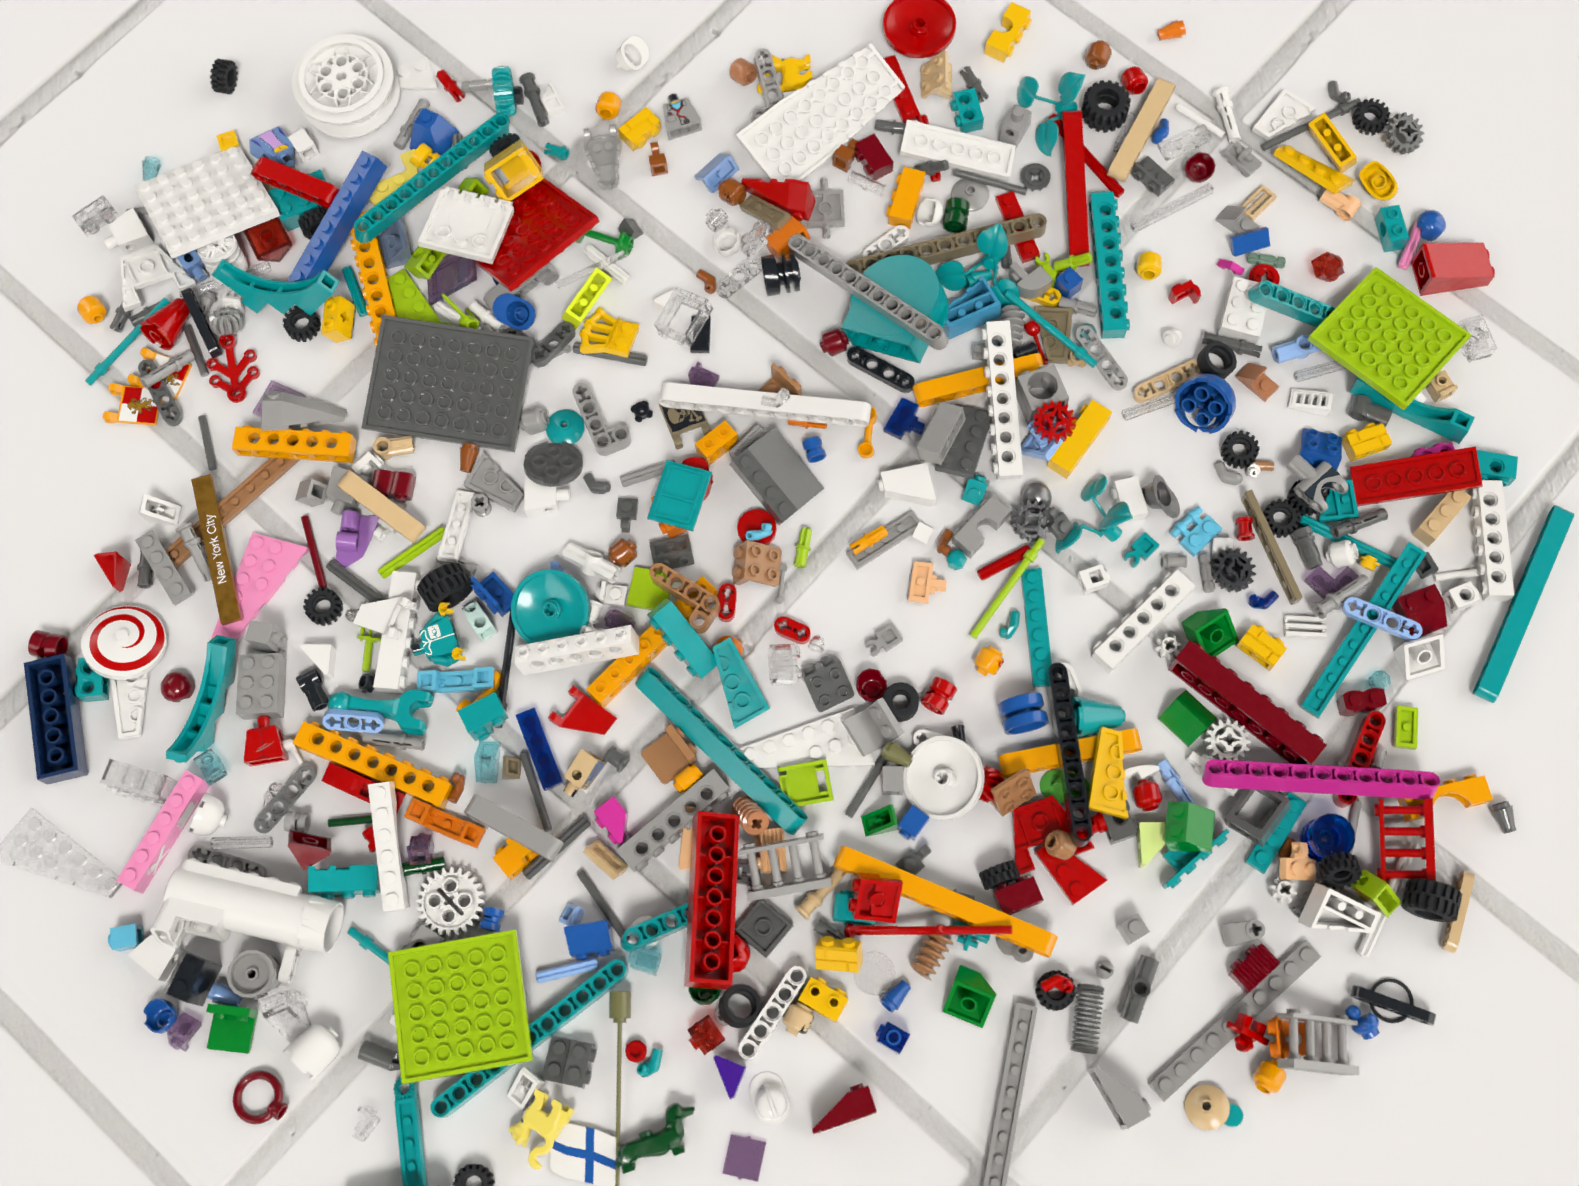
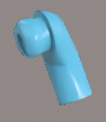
(759, 534)

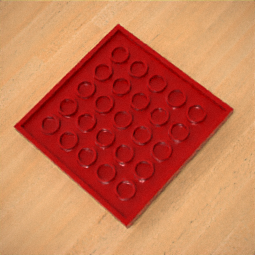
(539, 230)

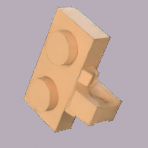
(924, 583)
(1298, 865)

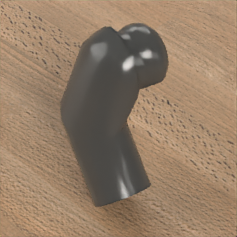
(1336, 95)

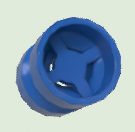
(814, 450)
(491, 919)

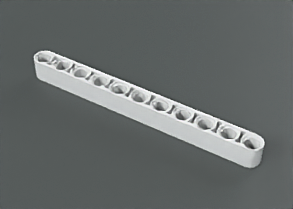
(749, 404)

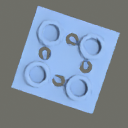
(1038, 448)

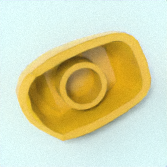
(1379, 181)

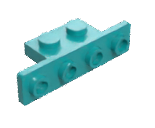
(1185, 861)

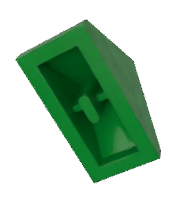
(880, 821)

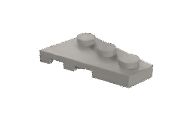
(490, 481)

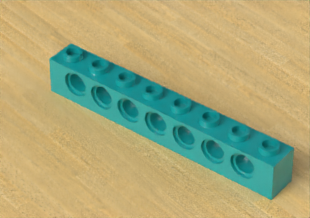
(1109, 326)

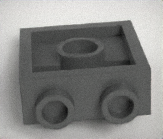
(569, 1062)

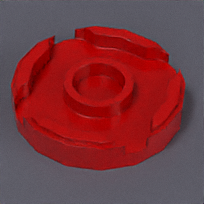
(752, 521)

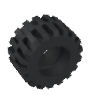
(1105, 93)
(445, 584)
(1431, 900)

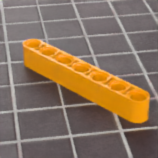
(967, 382)
(1046, 756)

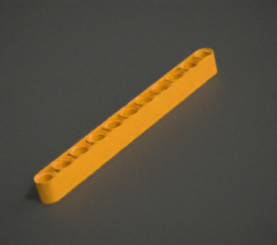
(949, 902)

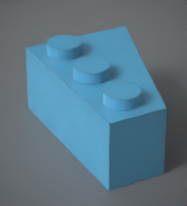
(972, 309)

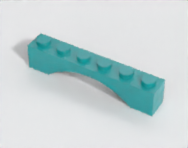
(1444, 421)

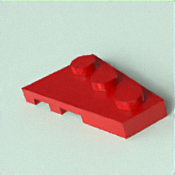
(1071, 875)

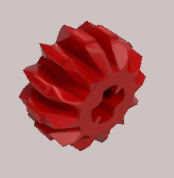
(992, 778)

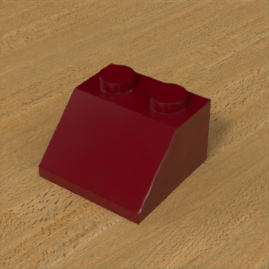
(1424, 607)

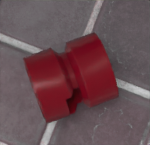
(44, 644)

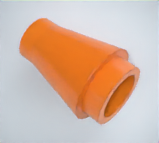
(1171, 31)

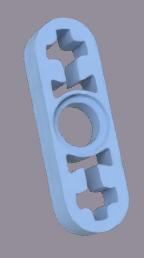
(347, 726)

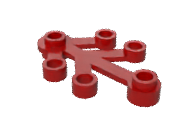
(233, 371)

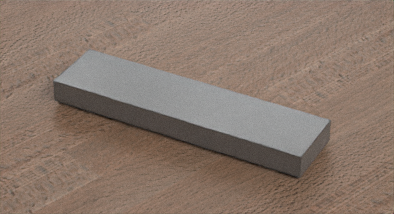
(897, 532)

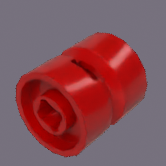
(940, 693)

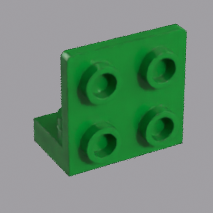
(231, 1028)

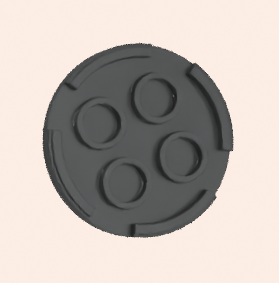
(553, 464)

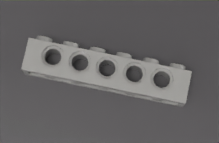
(710, 782)

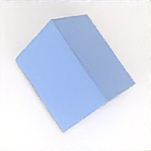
(571, 915)

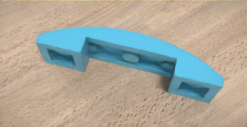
(455, 681)

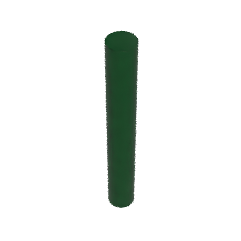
(350, 821)

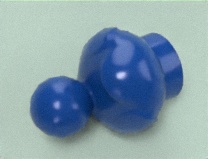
(1367, 1023)

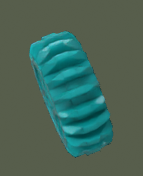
(503, 90)

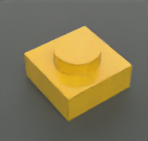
(228, 140)

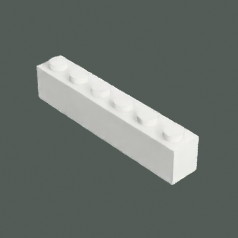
(394, 653)

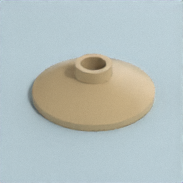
(1208, 1119)

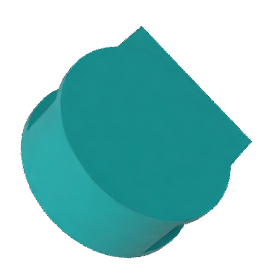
(913, 283)

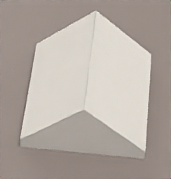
(1421, 656)

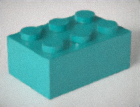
(292, 206)

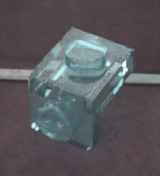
(210, 766)

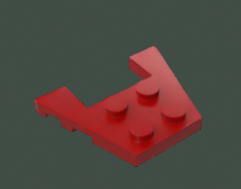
(1032, 826)

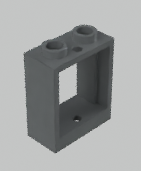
(1248, 830)

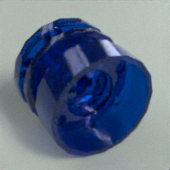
(1335, 829)

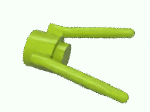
(465, 320)

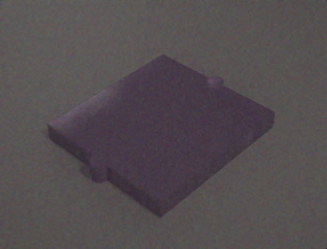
(744, 1157)

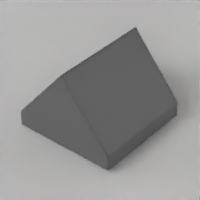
(631, 227)
(1427, 566)

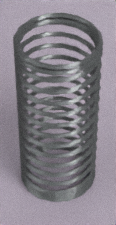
(1080, 1047)

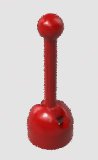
(1033, 328)

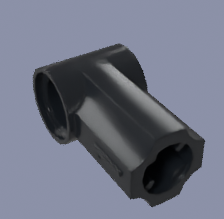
(311, 685)

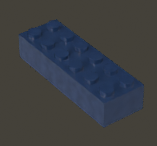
(55, 719)

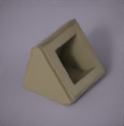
(511, 767)

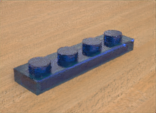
(539, 749)

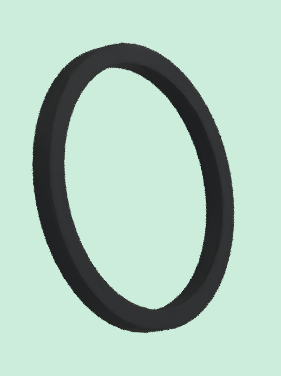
(1406, 989)

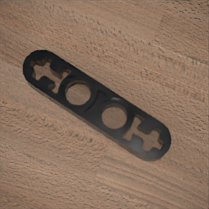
(201, 322)
(881, 368)
(1393, 1005)

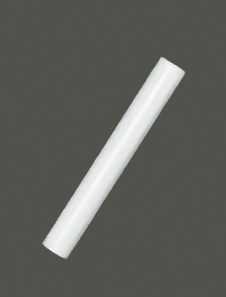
(1200, 120)
(1455, 575)

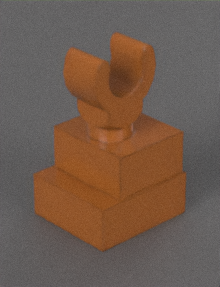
(844, 156)
(657, 161)

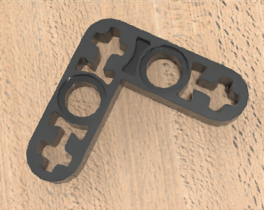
(550, 352)

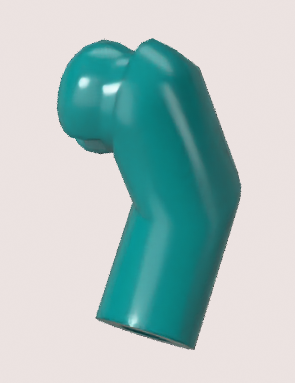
(1012, 627)
(651, 1066)

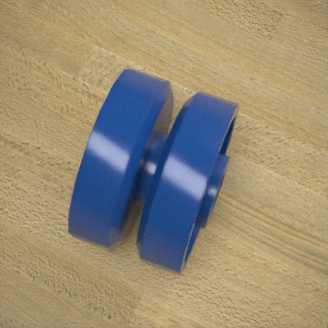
(1023, 713)

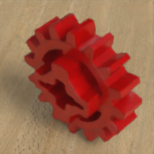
(1045, 419)

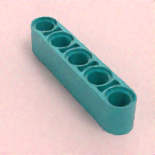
(1289, 303)
(659, 925)

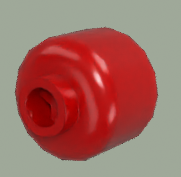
(1134, 80)
(1147, 795)

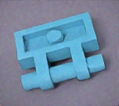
(1200, 536)

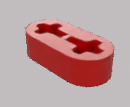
(731, 602)
(790, 634)

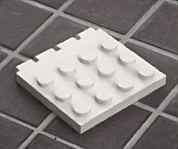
(467, 225)

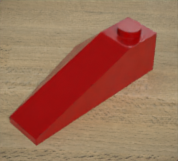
(791, 195)

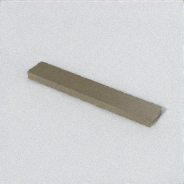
(1271, 548)

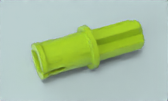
(1073, 262)
(803, 548)

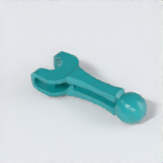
(398, 710)

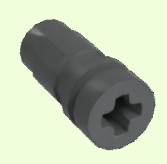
(1308, 549)

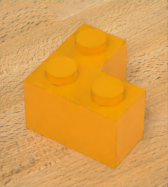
(513, 858)

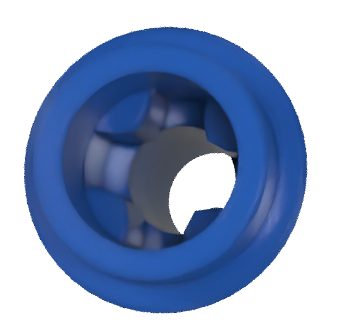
(894, 997)

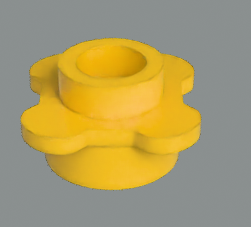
(1368, 562)

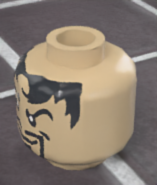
(798, 1019)

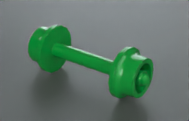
(624, 241)

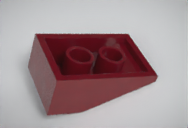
(851, 1107)

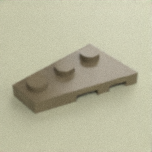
(1062, 320)

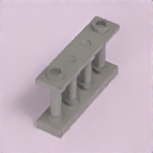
(778, 886)
(1310, 1062)

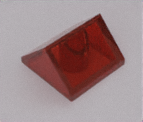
(269, 240)

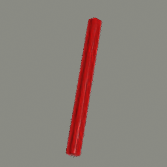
(1098, 169)

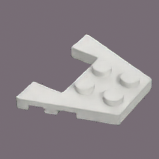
(148, 268)

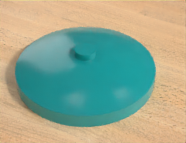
(549, 606)

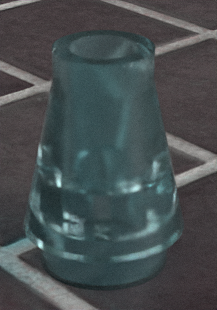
(150, 167)

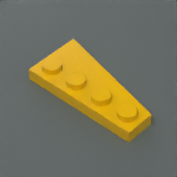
(1107, 778)

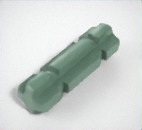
(1270, 260)

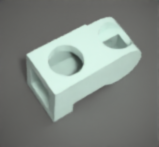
(479, 621)

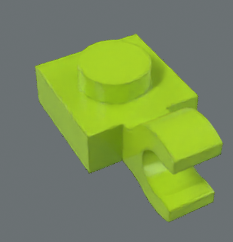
(1047, 267)

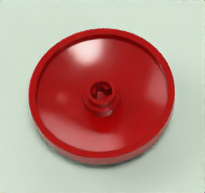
(919, 27)

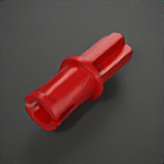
(450, 85)

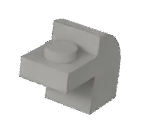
(1030, 285)

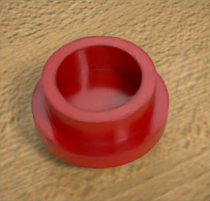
(636, 1051)

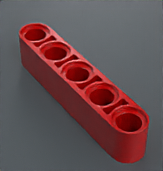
(294, 182)
(1365, 751)

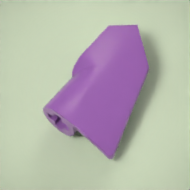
(354, 536)

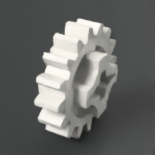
(1236, 741)

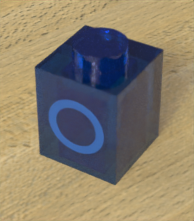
(892, 1037)

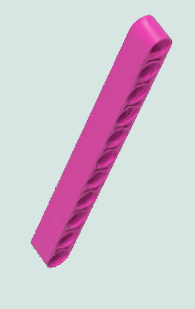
(1320, 779)

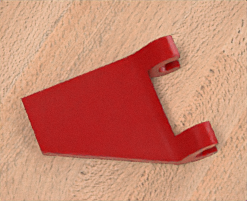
(584, 715)

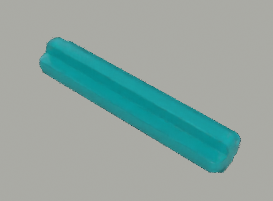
(355, 291)

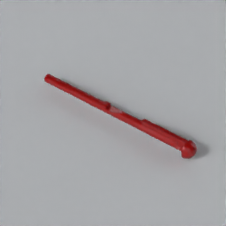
(851, 930)

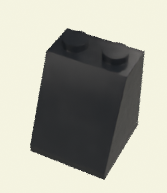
(192, 979)

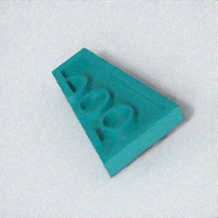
(740, 688)

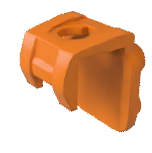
(1280, 1029)

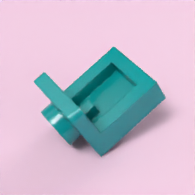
(975, 489)

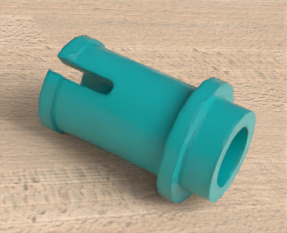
(556, 151)

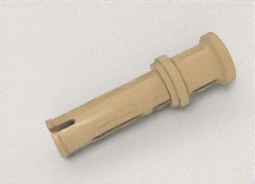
(815, 897)

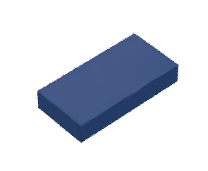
(1250, 241)

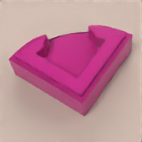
(1226, 264)

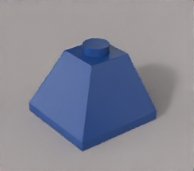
(433, 131)

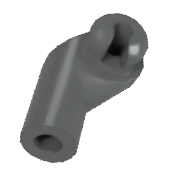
(596, 487)

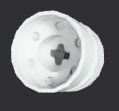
(222, 249)

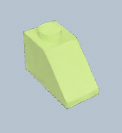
(1149, 840)

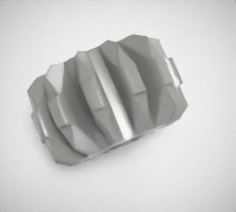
(225, 321)

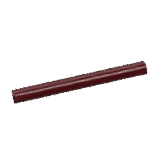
(313, 551)

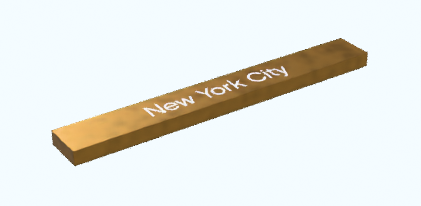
(216, 550)

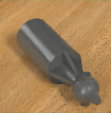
(379, 1056)

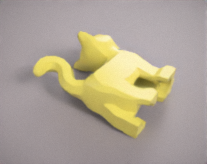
(546, 1124)

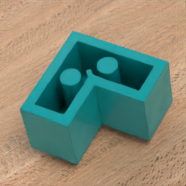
(482, 715)

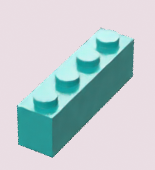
(682, 638)

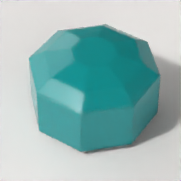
(956, 559)

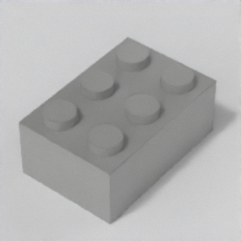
(261, 686)

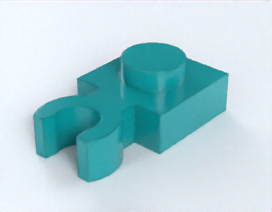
(1142, 548)

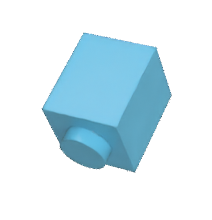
(125, 937)

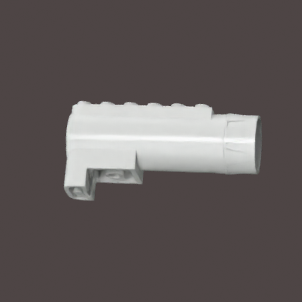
(220, 900)

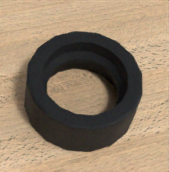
(1221, 350)
(753, 997)

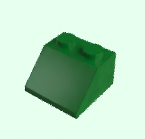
(1189, 827)

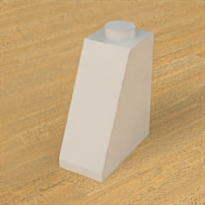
(908, 485)

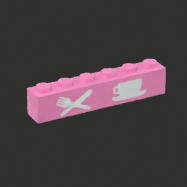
(163, 832)

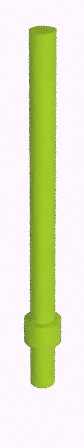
(1029, 557)

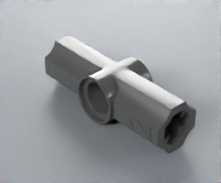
(1134, 1002)

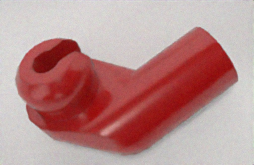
(1059, 982)

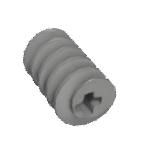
(1016, 317)

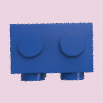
(1321, 447)
(494, 593)

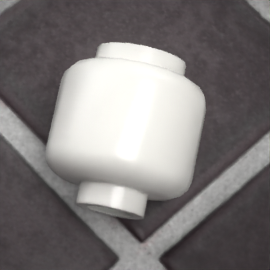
(1342, 553)

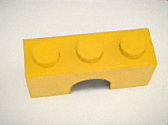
(1001, 44)

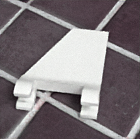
(382, 615)

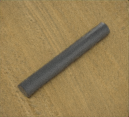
(207, 443)

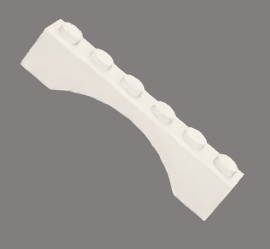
(390, 870)

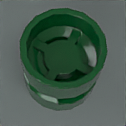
(956, 215)

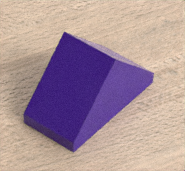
(730, 1074)

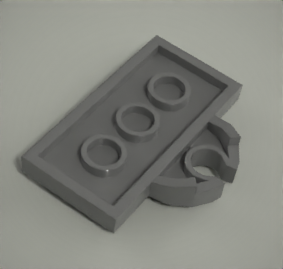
(968, 445)

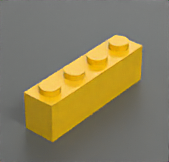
(1087, 429)

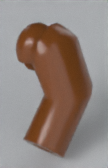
(709, 281)
(942, 542)
(459, 780)

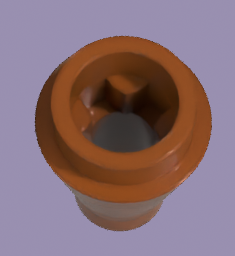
(468, 456)

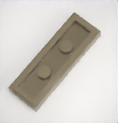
(765, 211)

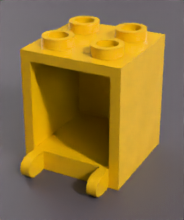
(518, 167)

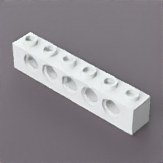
(1493, 493)
(577, 650)
(1111, 659)

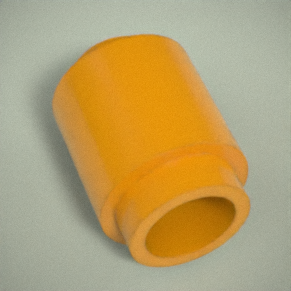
(687, 778)

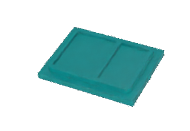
(679, 495)

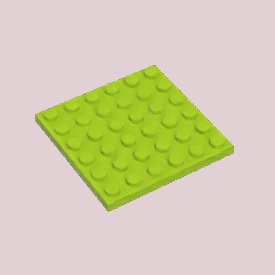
(1389, 338)
(460, 1007)

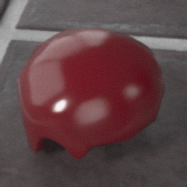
(1199, 167)
(871, 685)
(177, 686)

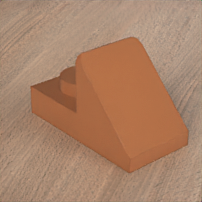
(1254, 378)

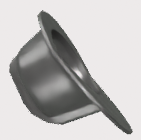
(1160, 496)

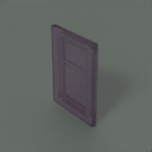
(450, 276)

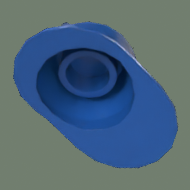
(514, 311)

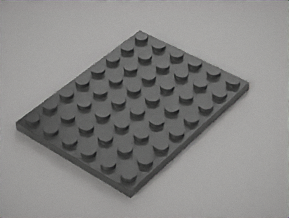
(448, 383)

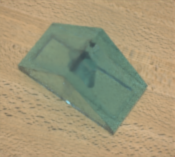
(487, 762)

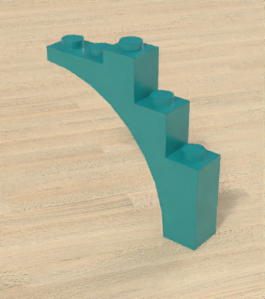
(257, 292)
(209, 704)

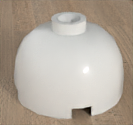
(208, 816)

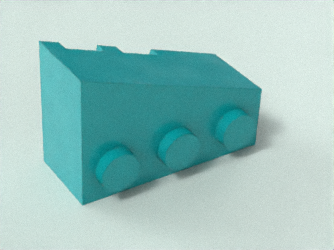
(344, 881)

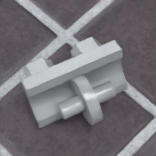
(1242, 159)

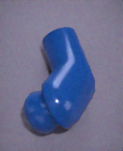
(1162, 132)

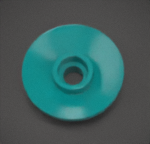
(571, 433)

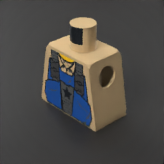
(587, 765)

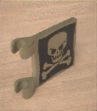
(682, 421)

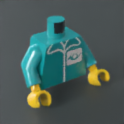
(439, 639)

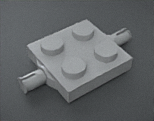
(827, 210)

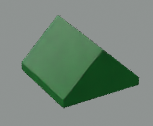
(1187, 718)

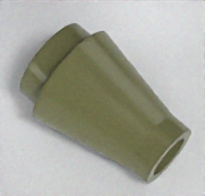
(896, 754)

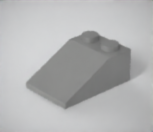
(1122, 1101)

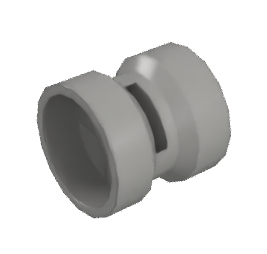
(297, 821)

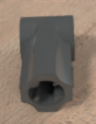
(1364, 409)

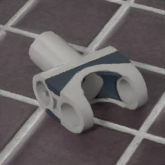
(1314, 480)

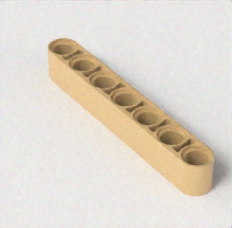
(1141, 130)

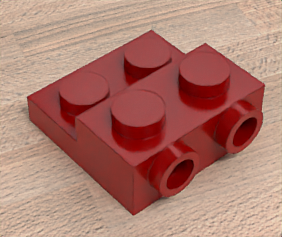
(875, 898)

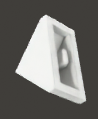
(159, 511)
(323, 656)
(524, 1087)

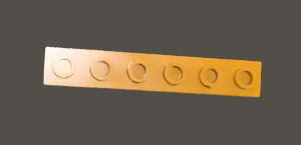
(342, 452)

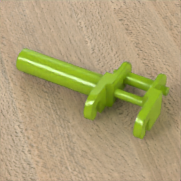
(368, 648)

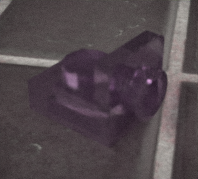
(702, 377)
(183, 1031)

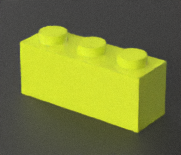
(586, 297)

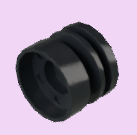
(780, 273)

